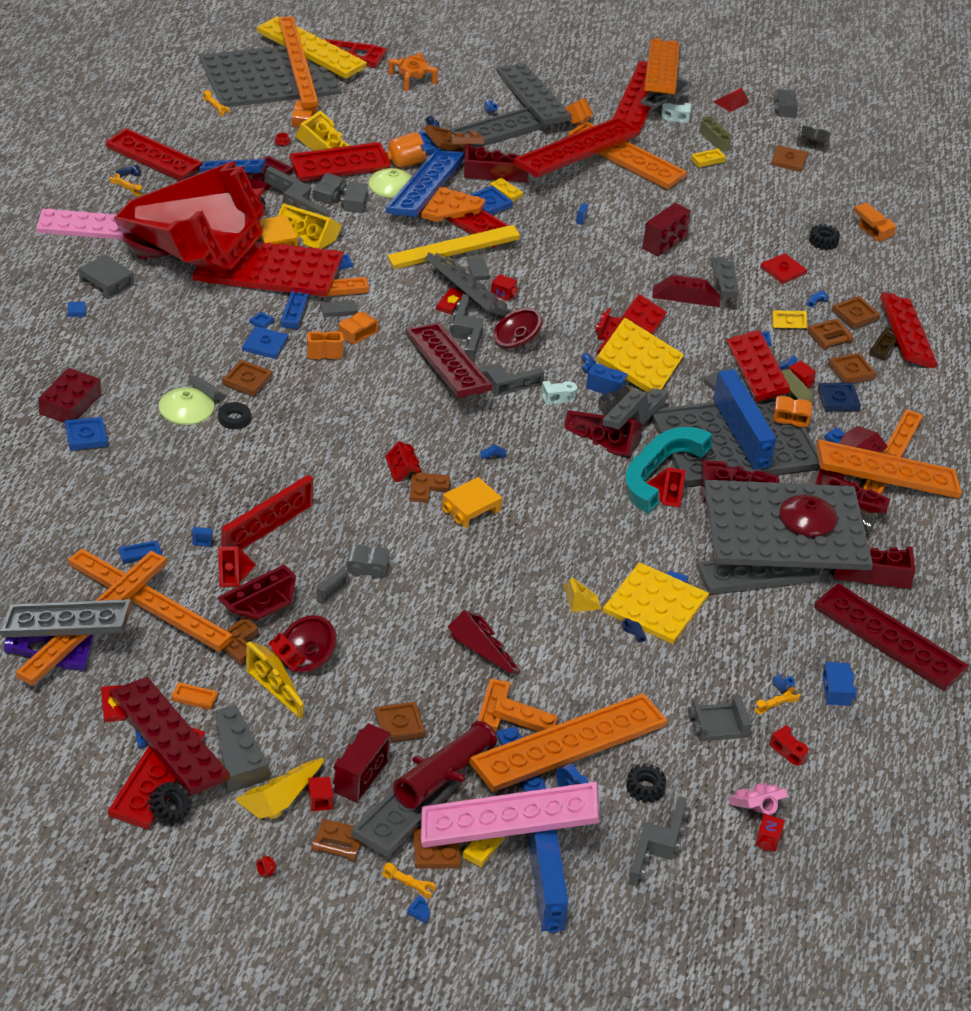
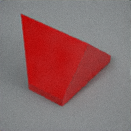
(733, 100)
(670, 486)
(233, 566)

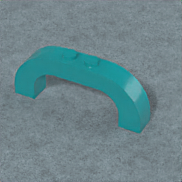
(669, 442)

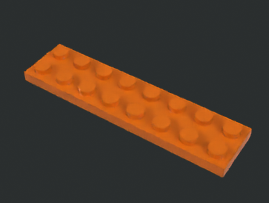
(640, 161)
(888, 469)

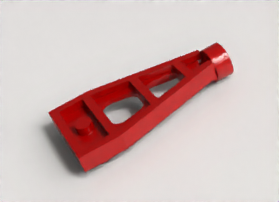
(372, 57)

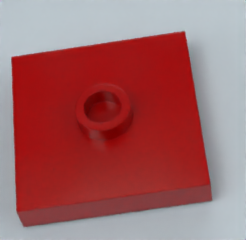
(783, 268)

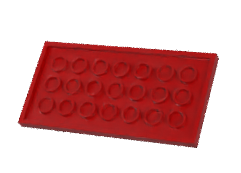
(280, 269)

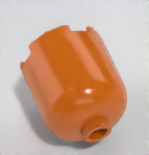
(406, 150)

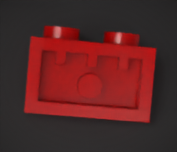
(606, 325)
(402, 460)

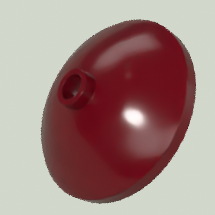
(142, 247)
(518, 328)
(808, 515)
(309, 634)

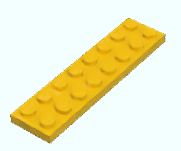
(317, 50)

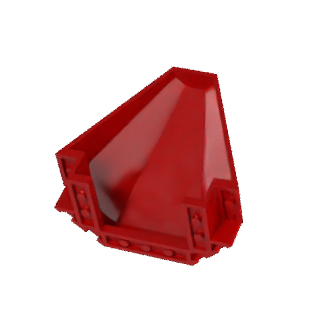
(200, 219)

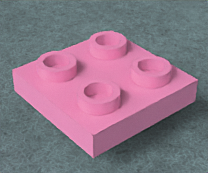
(755, 797)

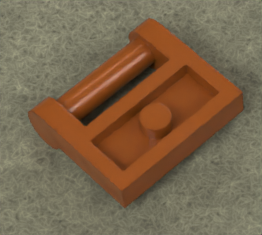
(829, 329)
(338, 834)

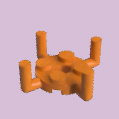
(412, 67)

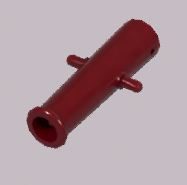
(443, 765)

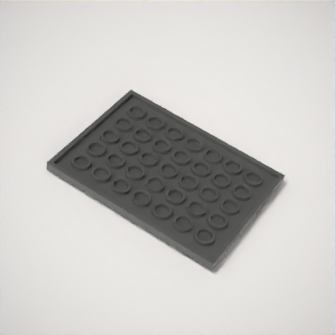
(260, 76)
(792, 451)
(750, 531)

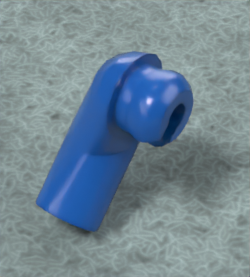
(489, 107)
(815, 297)
(589, 361)
(783, 684)

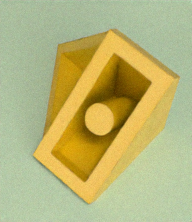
(580, 597)

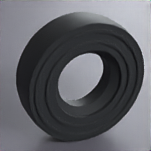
(234, 423)

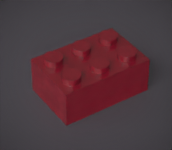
(666, 229)
(69, 396)
(361, 762)

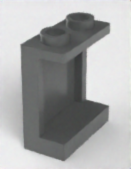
(107, 275)
(720, 720)

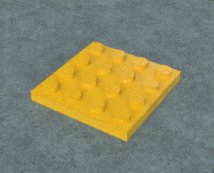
(640, 355)
(656, 602)

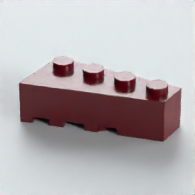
(492, 165)

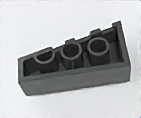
(239, 750)

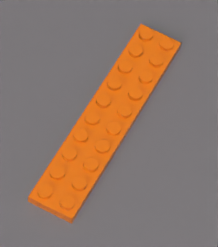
(662, 66)
(567, 742)

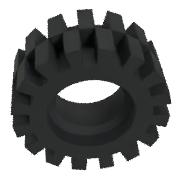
(824, 237)
(646, 792)
(179, 798)

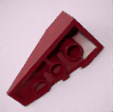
(864, 439)
(617, 441)
(719, 471)
(867, 499)
(476, 634)

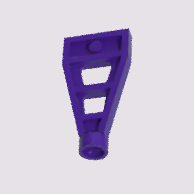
(75, 660)

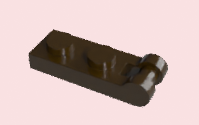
(884, 344)

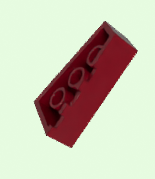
(889, 568)

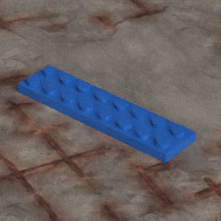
(425, 183)

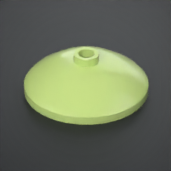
(388, 181)
(186, 406)

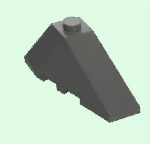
(655, 99)

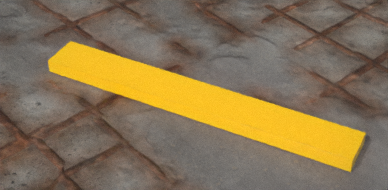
(454, 246)

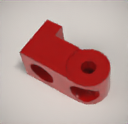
(287, 651)
(789, 746)

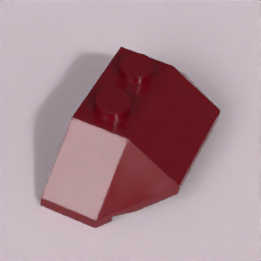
(687, 290)
(261, 595)

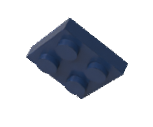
(839, 397)

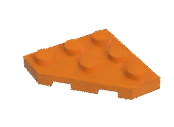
(451, 204)

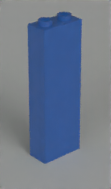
(744, 419)
(548, 879)

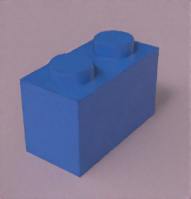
(605, 379)
(838, 684)

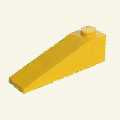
(319, 133)
(313, 228)
(271, 674)
(279, 792)

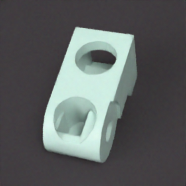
(676, 112)
(558, 392)

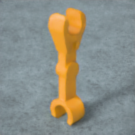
(220, 108)
(134, 188)
(787, 697)
(390, 872)

